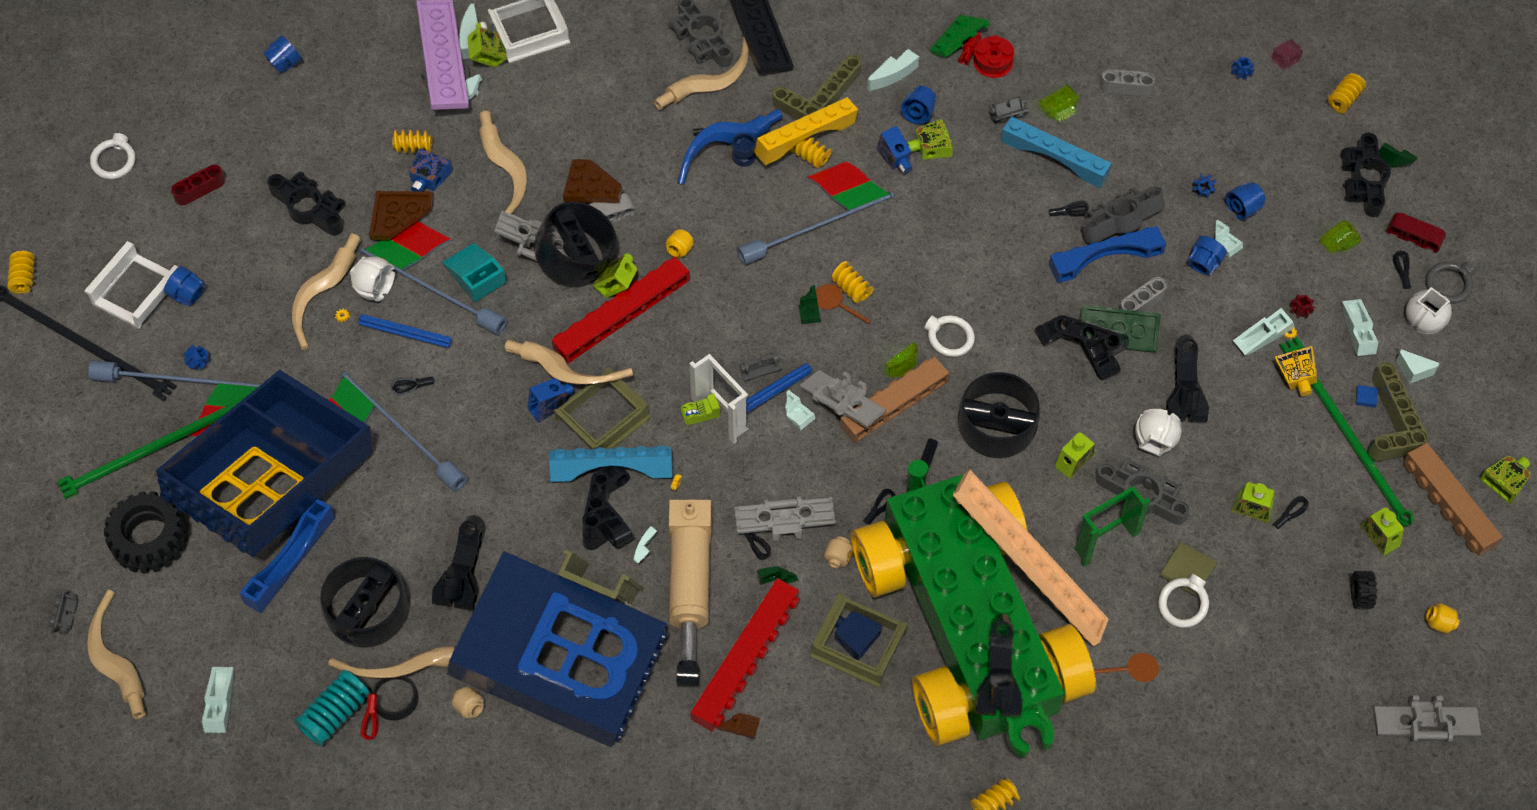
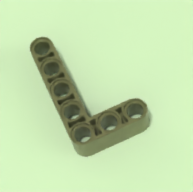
(828, 93)
(1408, 426)

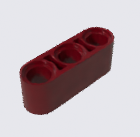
(198, 185)
(1416, 231)

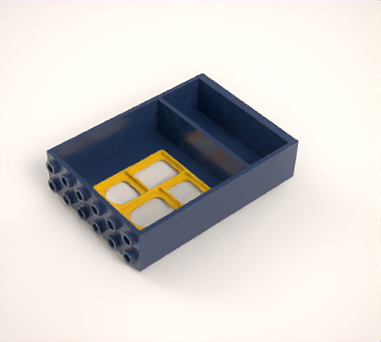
(284, 427)

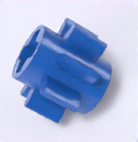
(1242, 68)
(1203, 179)
(196, 357)

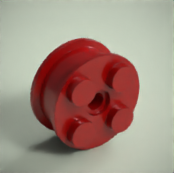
(993, 56)

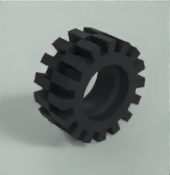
(1363, 589)

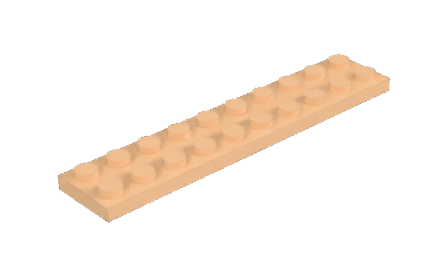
(1031, 557)

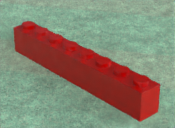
(621, 309)
(744, 655)

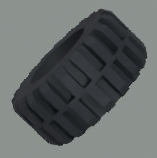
(151, 554)

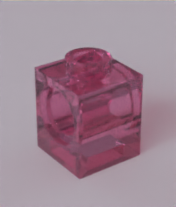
(1287, 54)

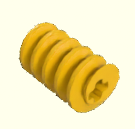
(1346, 93)
(412, 142)
(812, 152)
(20, 272)
(851, 282)
(996, 797)

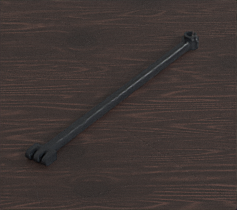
(158, 387)

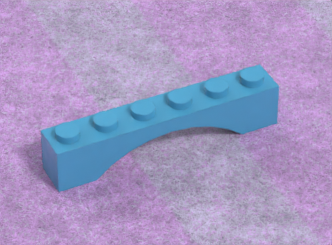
(1084, 164)
(652, 461)

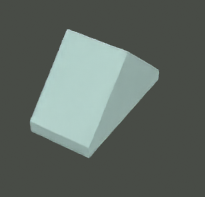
(1415, 366)

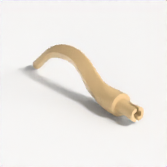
(703, 83)
(504, 158)
(322, 281)
(557, 366)
(436, 657)
(113, 665)

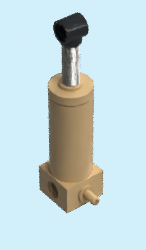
(689, 579)

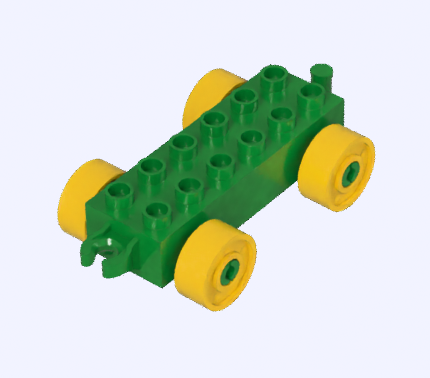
(961, 589)

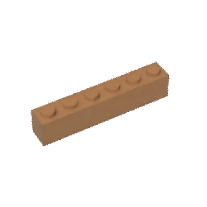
(900, 396)
(1452, 499)

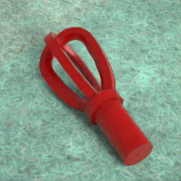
(371, 709)

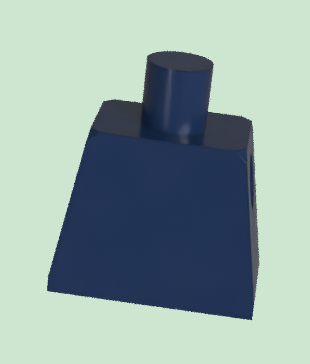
(857, 633)

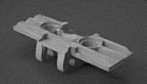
(509, 225)
(847, 395)
(784, 520)
(1427, 716)

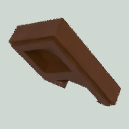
(741, 725)

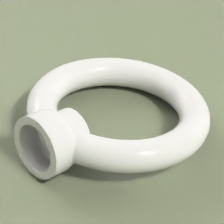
(119, 142)
(934, 325)
(1197, 585)

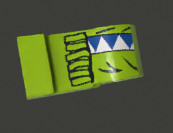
(700, 410)

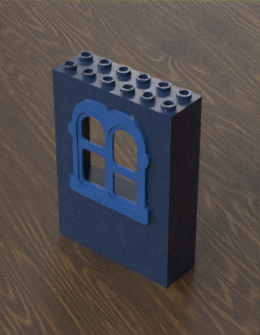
(514, 623)

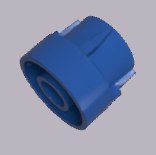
(282, 54)
(918, 105)
(1245, 198)
(1206, 255)
(184, 286)

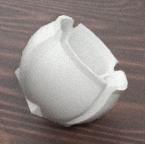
(372, 277)
(1424, 318)
(1157, 431)

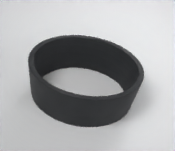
(393, 716)

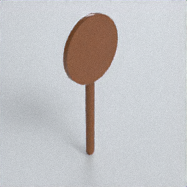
(830, 297)
(1140, 666)

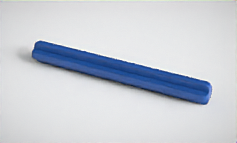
(405, 331)
(777, 386)

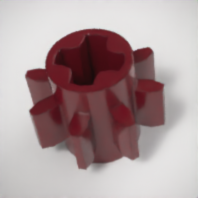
(1302, 306)

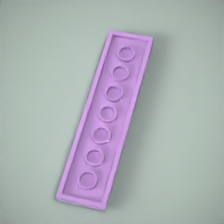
(442, 54)

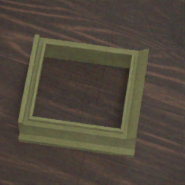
(619, 431)
(574, 568)
(848, 664)

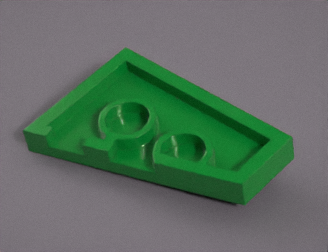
(956, 33)

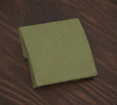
(1187, 562)

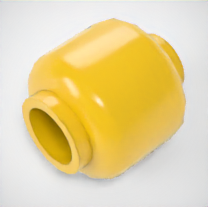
(679, 243)
(1442, 618)

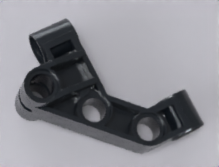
(1100, 346)
(1187, 395)
(604, 522)
(457, 581)
(1000, 687)

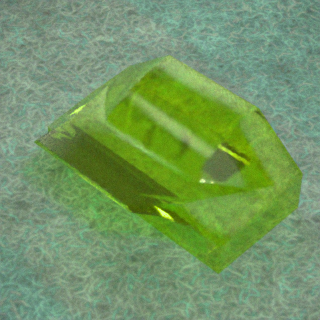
(1060, 103)
(1340, 237)
(902, 362)

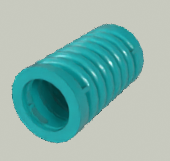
(353, 693)

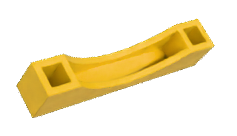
(778, 142)

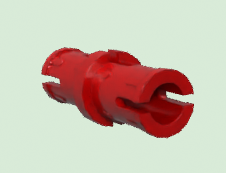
(968, 49)

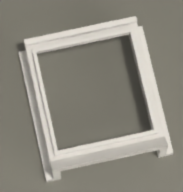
(535, 44)
(111, 274)
(702, 385)

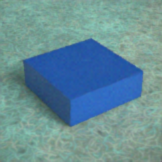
(1366, 396)

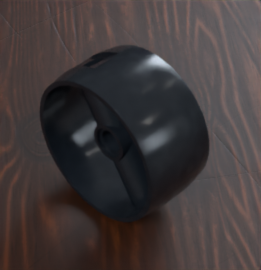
(571, 221)
(1012, 419)
(347, 624)

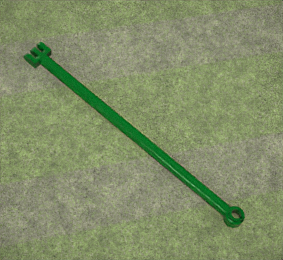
(1354, 442)
(68, 484)

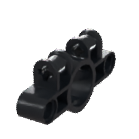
(1358, 188)
(322, 215)

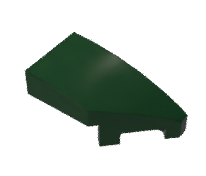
(1394, 157)
(809, 307)
(772, 573)

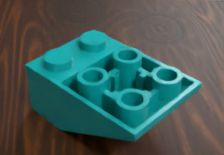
(475, 271)

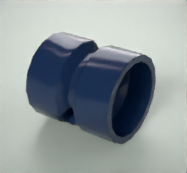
(743, 149)

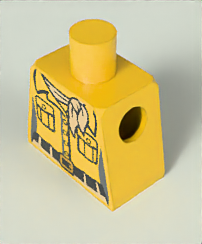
(1299, 369)

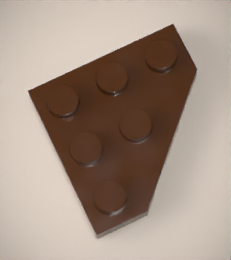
(590, 184)
(397, 211)

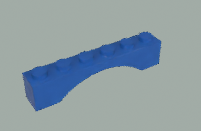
(1142, 243)
(266, 583)

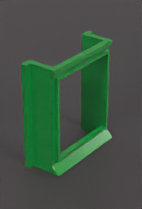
(1131, 517)

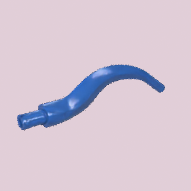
(726, 132)

